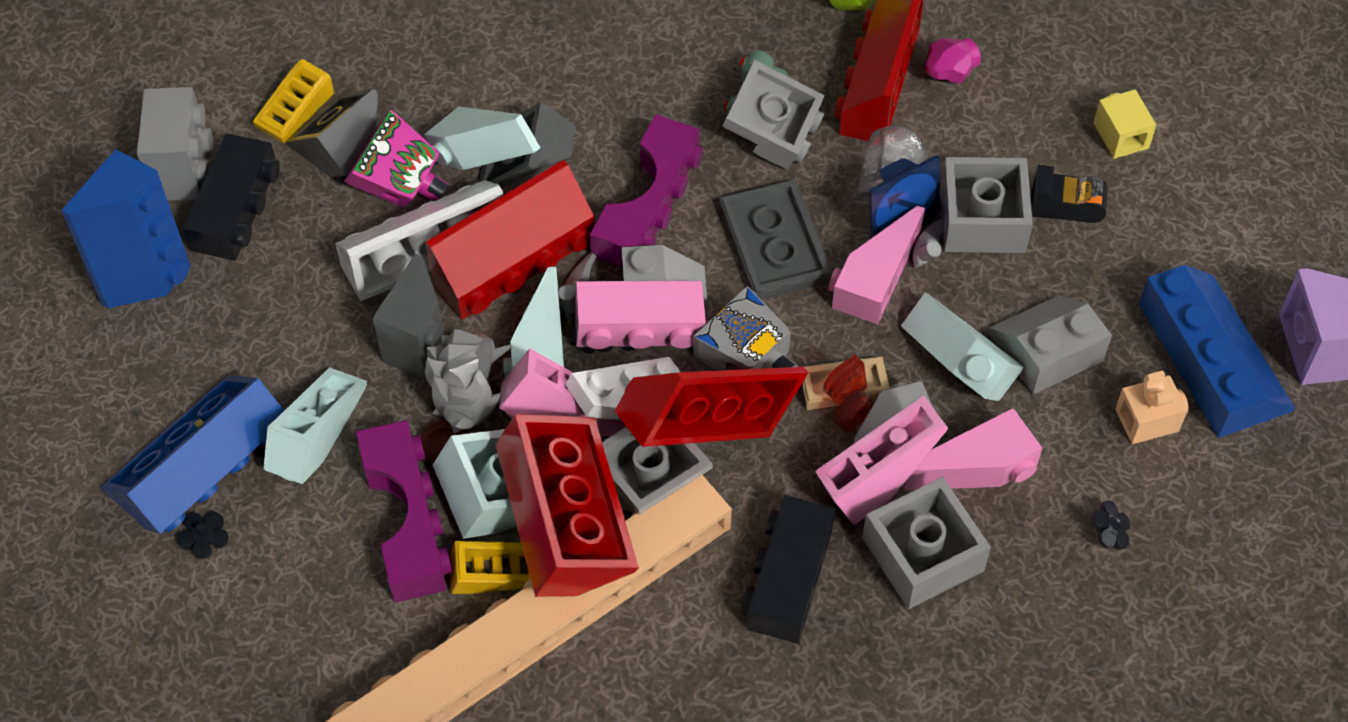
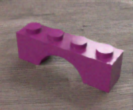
(667, 156)
(411, 555)

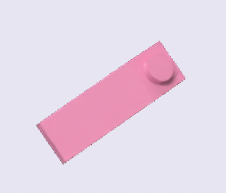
(875, 268)
(539, 388)
(982, 456)
(882, 461)

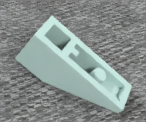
(480, 137)
(539, 325)
(962, 348)
(310, 425)

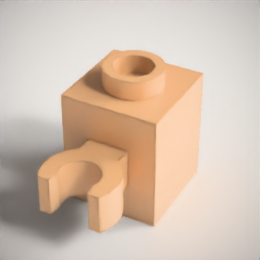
(1152, 408)

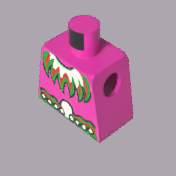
(397, 164)

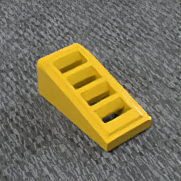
(302, 79)
(478, 580)

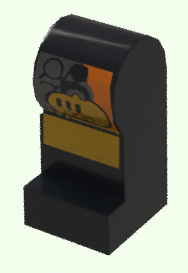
(1068, 197)

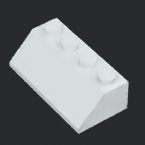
(381, 254)

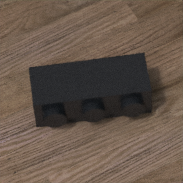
(231, 197)
(788, 569)

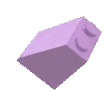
(1317, 326)

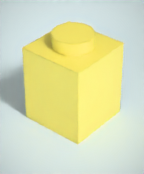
(1124, 123)

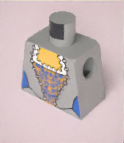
(743, 337)

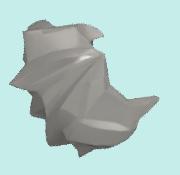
(459, 378)

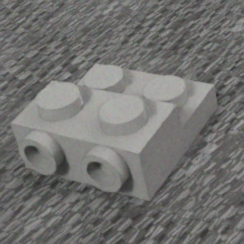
(775, 115)

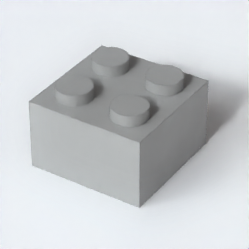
(175, 140)
(986, 205)
(925, 542)

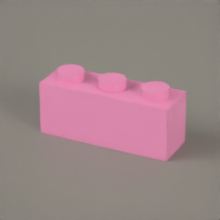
(638, 313)

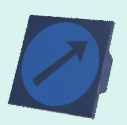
(903, 189)

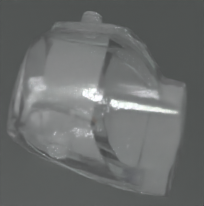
(883, 149)

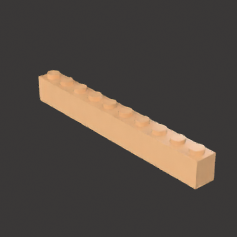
(528, 627)

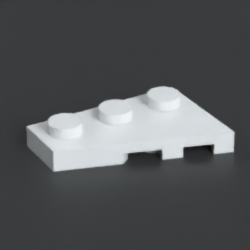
(602, 388)

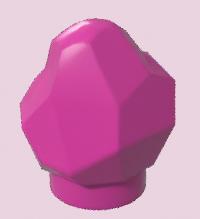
(952, 59)

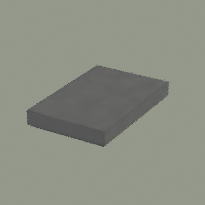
(775, 239)

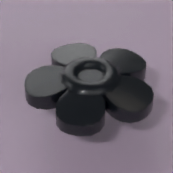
(1111, 526)
(203, 534)

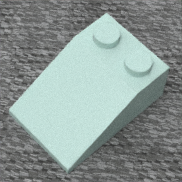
(475, 483)

